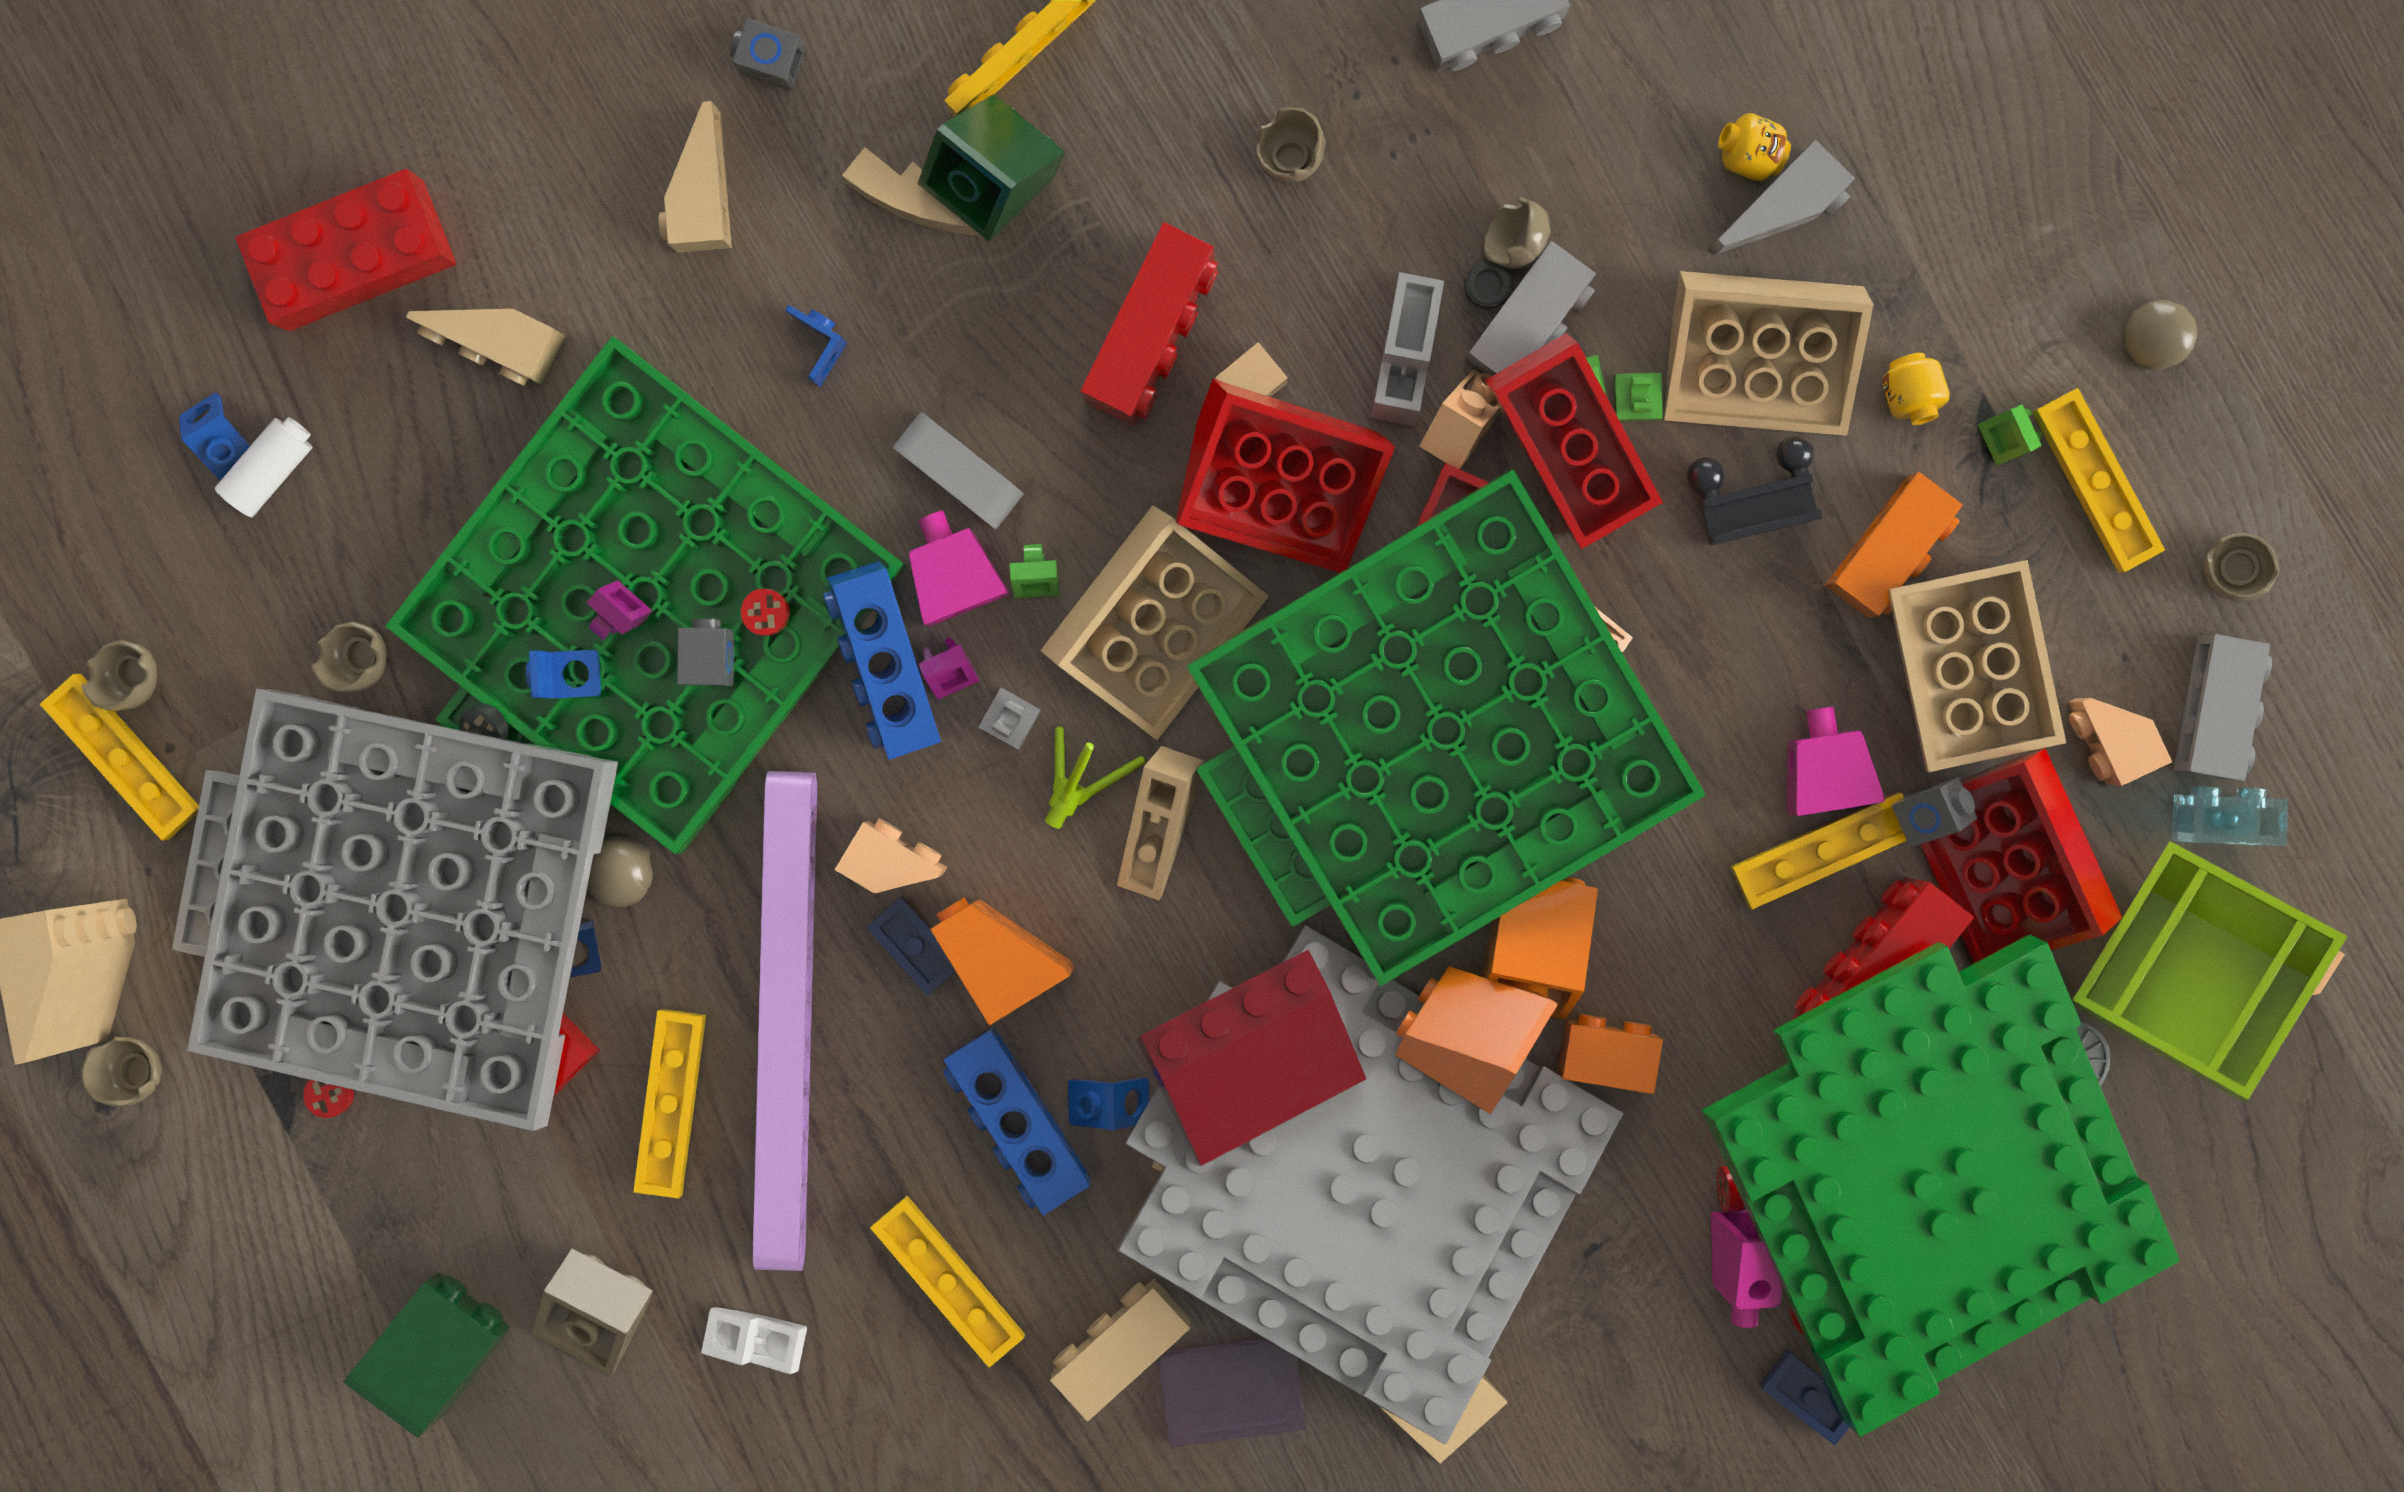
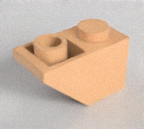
(1462, 421)
(2120, 742)
(884, 861)

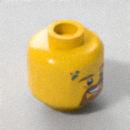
(1754, 147)
(1915, 388)

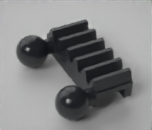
(1760, 507)

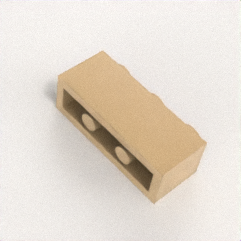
(1119, 1348)

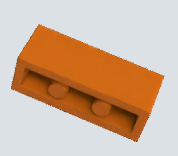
(1895, 545)

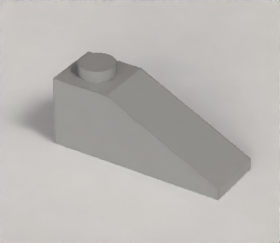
(1797, 196)

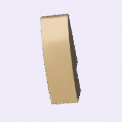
(901, 193)

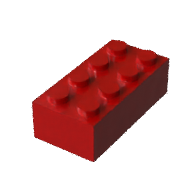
(345, 250)
(1149, 324)
(1574, 440)
(1908, 922)

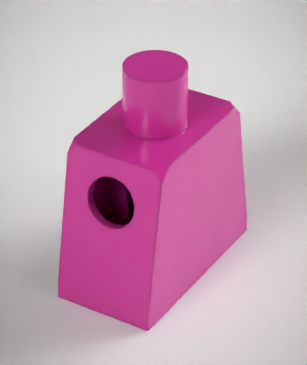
(952, 572)
(1829, 768)
(1742, 1268)

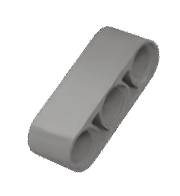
(958, 470)

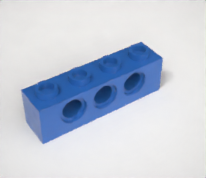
(914, 724)
(1038, 1188)

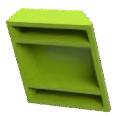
(2208, 971)

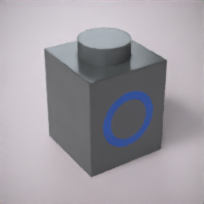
(767, 53)
(705, 654)
(1935, 811)

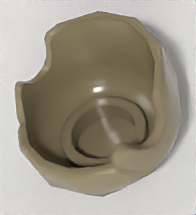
(1291, 145)
(1517, 235)
(2160, 334)
(2241, 567)
(350, 658)
(121, 676)
(620, 871)
(121, 1072)

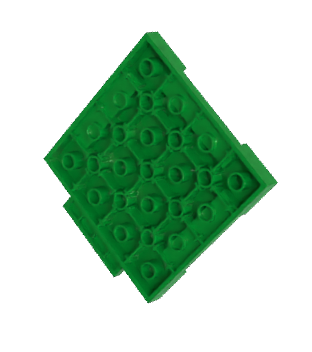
(691, 520)
(1436, 734)
(1937, 1173)

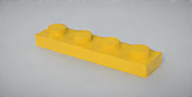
(1006, 60)
(2098, 481)
(121, 759)
(1819, 852)
(669, 1103)
(948, 1281)

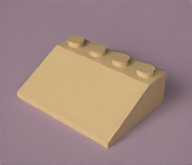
(1765, 352)
(1149, 617)
(1976, 666)
(64, 976)

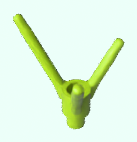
(1068, 792)

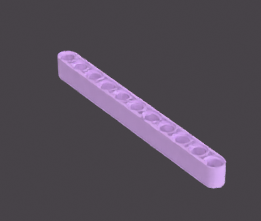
(785, 1020)

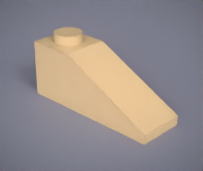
(697, 195)
(1158, 821)

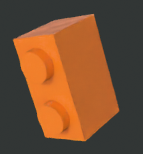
(1610, 1055)

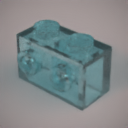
(2230, 820)

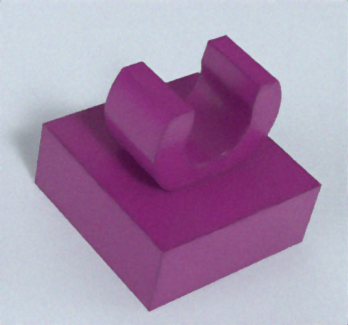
(617, 610)
(948, 670)

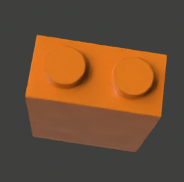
(1545, 944)
(997, 958)
(1472, 1034)

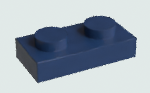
(912, 945)
(1805, 1395)

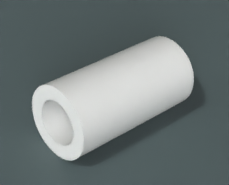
(264, 466)

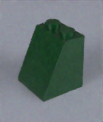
(989, 165)
(428, 1354)

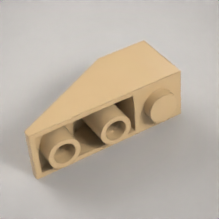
(502, 335)

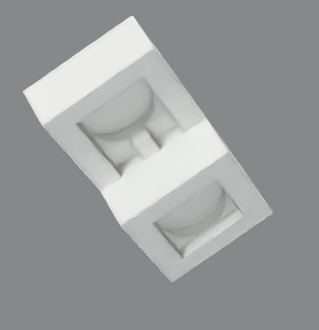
(754, 1339)

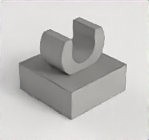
(1010, 718)

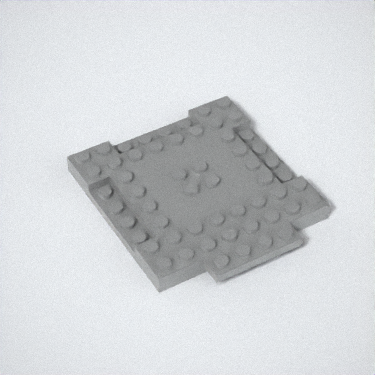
(392, 906)
(1381, 1222)

